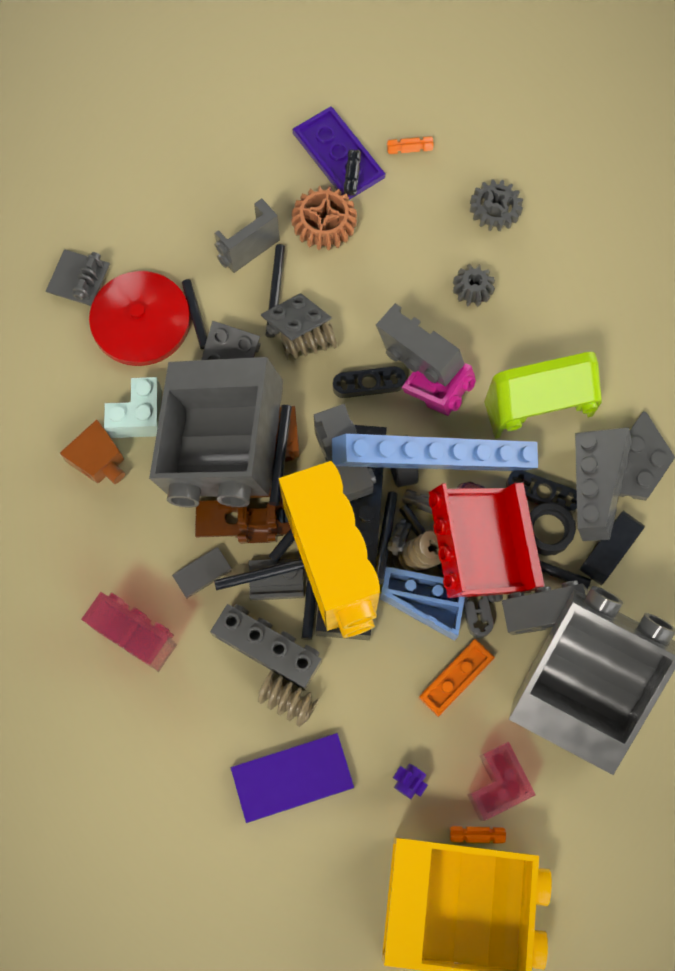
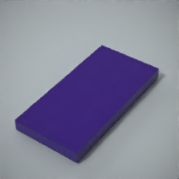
(328, 144)
(292, 778)

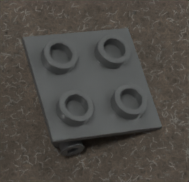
(78, 276)
(294, 317)
(230, 343)

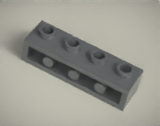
(266, 646)

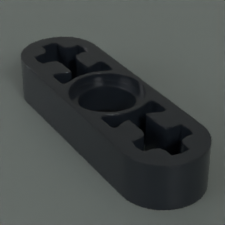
(388, 386)
(564, 491)

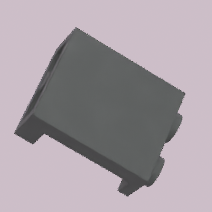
(249, 241)

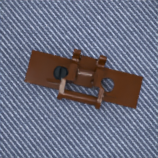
(252, 524)

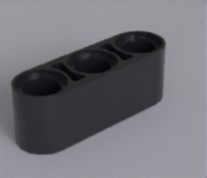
(610, 552)

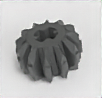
(473, 285)

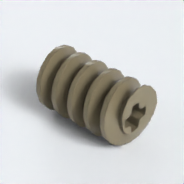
(312, 339)
(418, 554)
(286, 699)

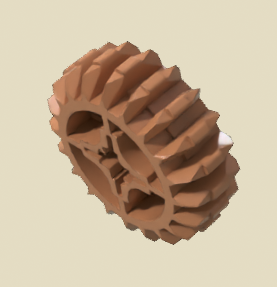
(335, 226)

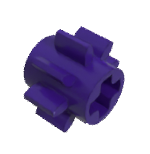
(410, 781)

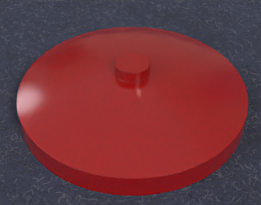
(139, 318)

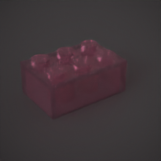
(130, 630)

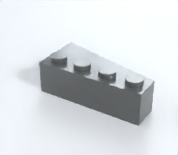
(599, 477)

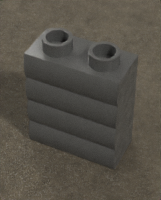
(217, 431)
(596, 678)

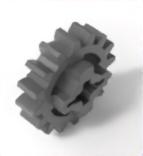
(496, 205)

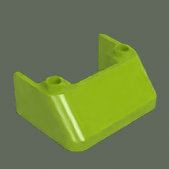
(543, 389)

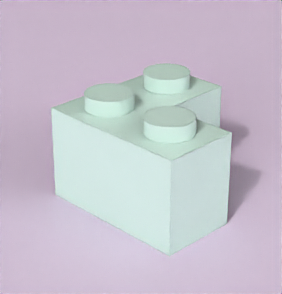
(140, 415)

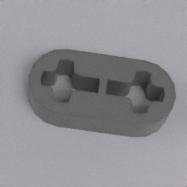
(471, 616)

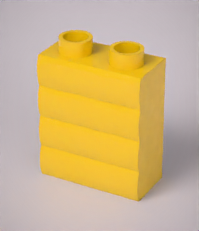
(331, 548)
(464, 908)

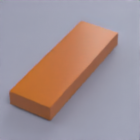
(456, 677)

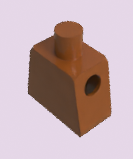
(95, 455)

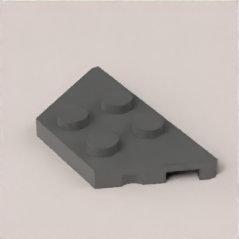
(646, 460)

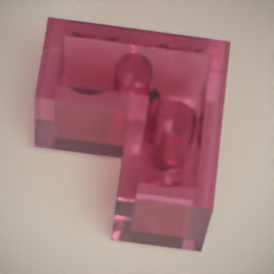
(507, 787)

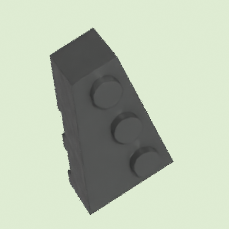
(417, 348)

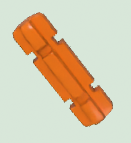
(409, 145)
(477, 834)

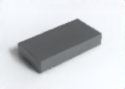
(202, 572)

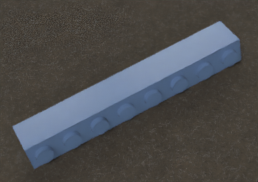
(433, 453)

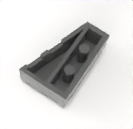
(331, 424)
(537, 610)

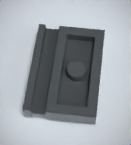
(276, 587)

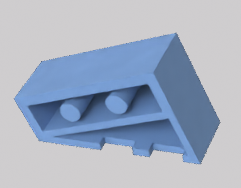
(423, 599)

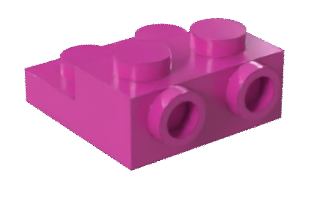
(438, 396)

